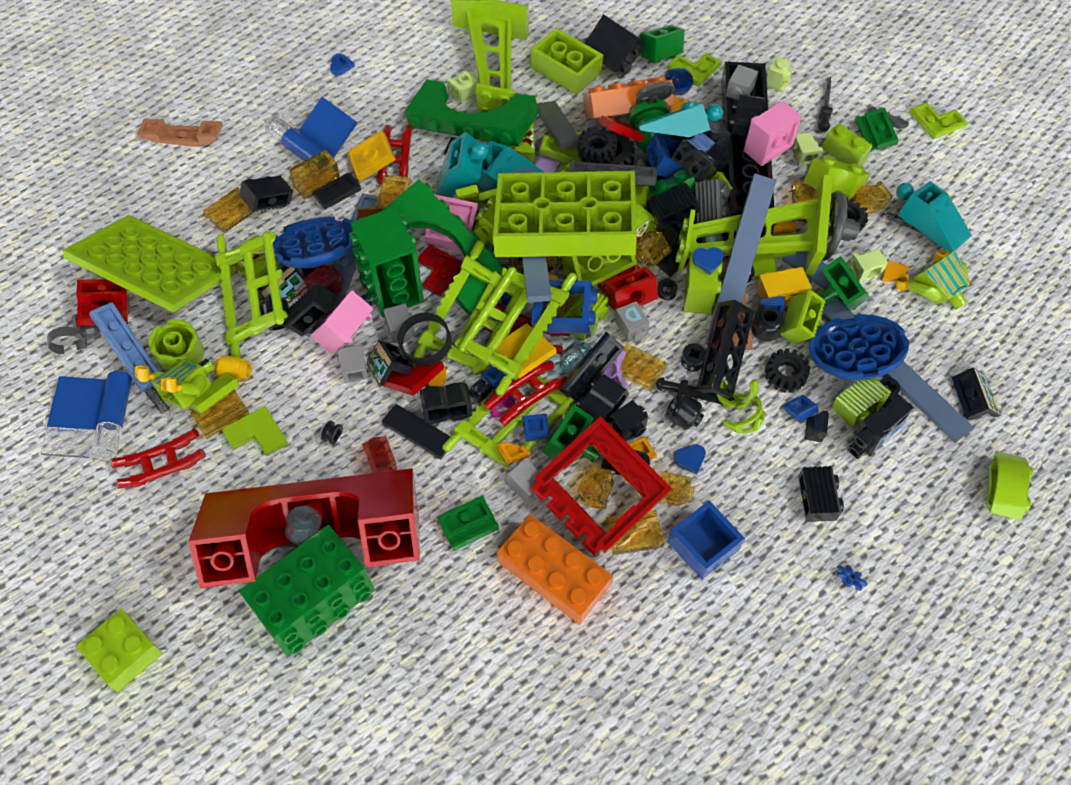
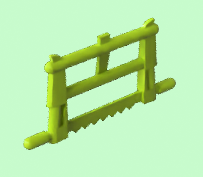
(472, 267)
(258, 323)
(488, 355)
(488, 446)

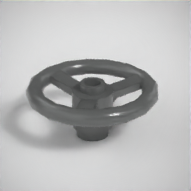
(839, 225)

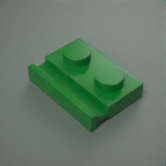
(877, 129)
(467, 523)

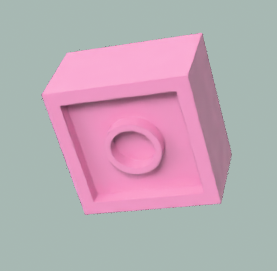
(772, 133)
(465, 210)
(342, 322)

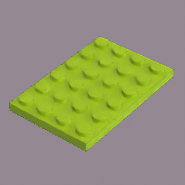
(147, 262)

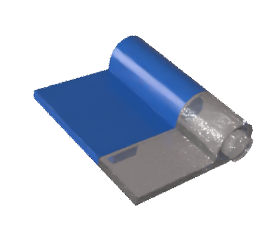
(311, 126)
(87, 417)

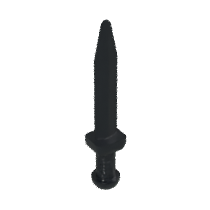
(826, 111)
(684, 388)

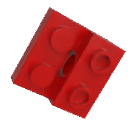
(630, 286)
(97, 293)

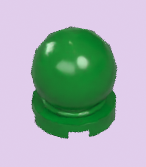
(644, 112)

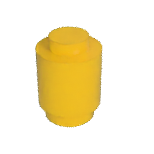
(233, 366)

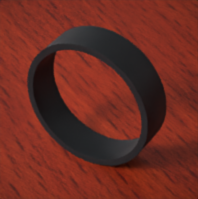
(414, 320)

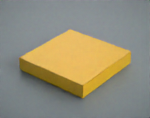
(371, 155)
(512, 344)

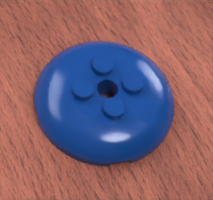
(313, 242)
(859, 347)

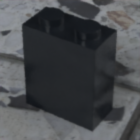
(616, 44)

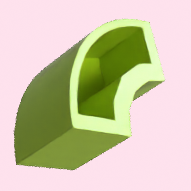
(845, 177)
(1009, 485)

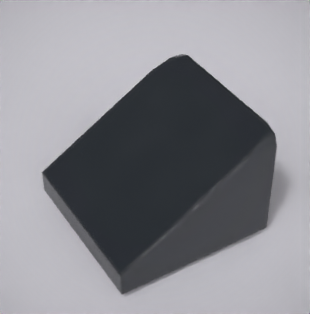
(817, 427)

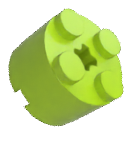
(175, 344)

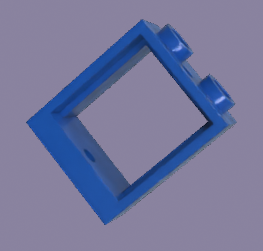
(660, 152)
(570, 325)

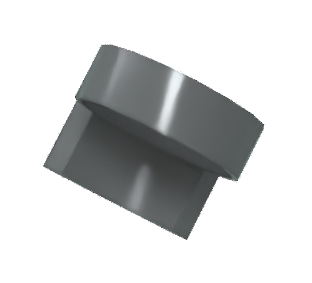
(76, 331)

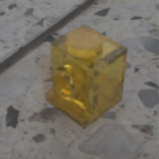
(873, 197)
(652, 249)
(680, 486)
(595, 487)

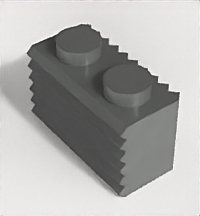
(712, 200)

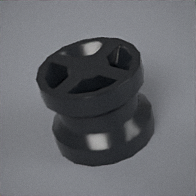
(691, 363)

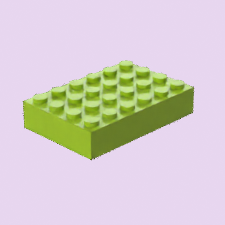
(565, 214)

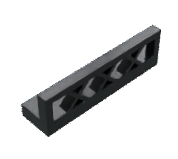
(722, 345)

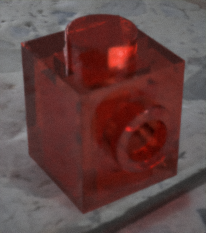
(325, 276)
(379, 455)

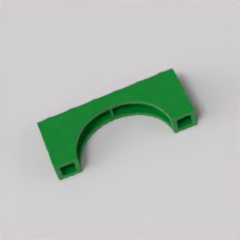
(502, 125)
(426, 211)

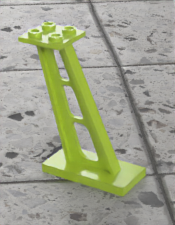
(497, 18)
(813, 240)

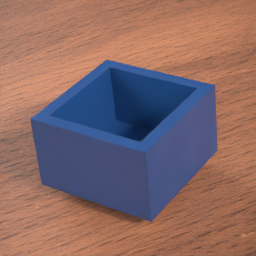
(705, 539)

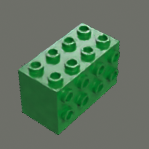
(387, 260)
(308, 590)

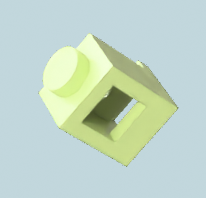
(779, 74)
(463, 86)
(805, 149)
(868, 264)

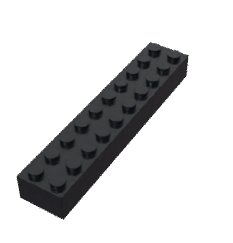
(741, 166)

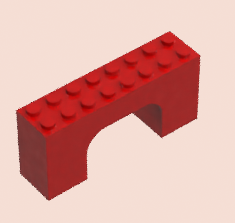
(246, 523)

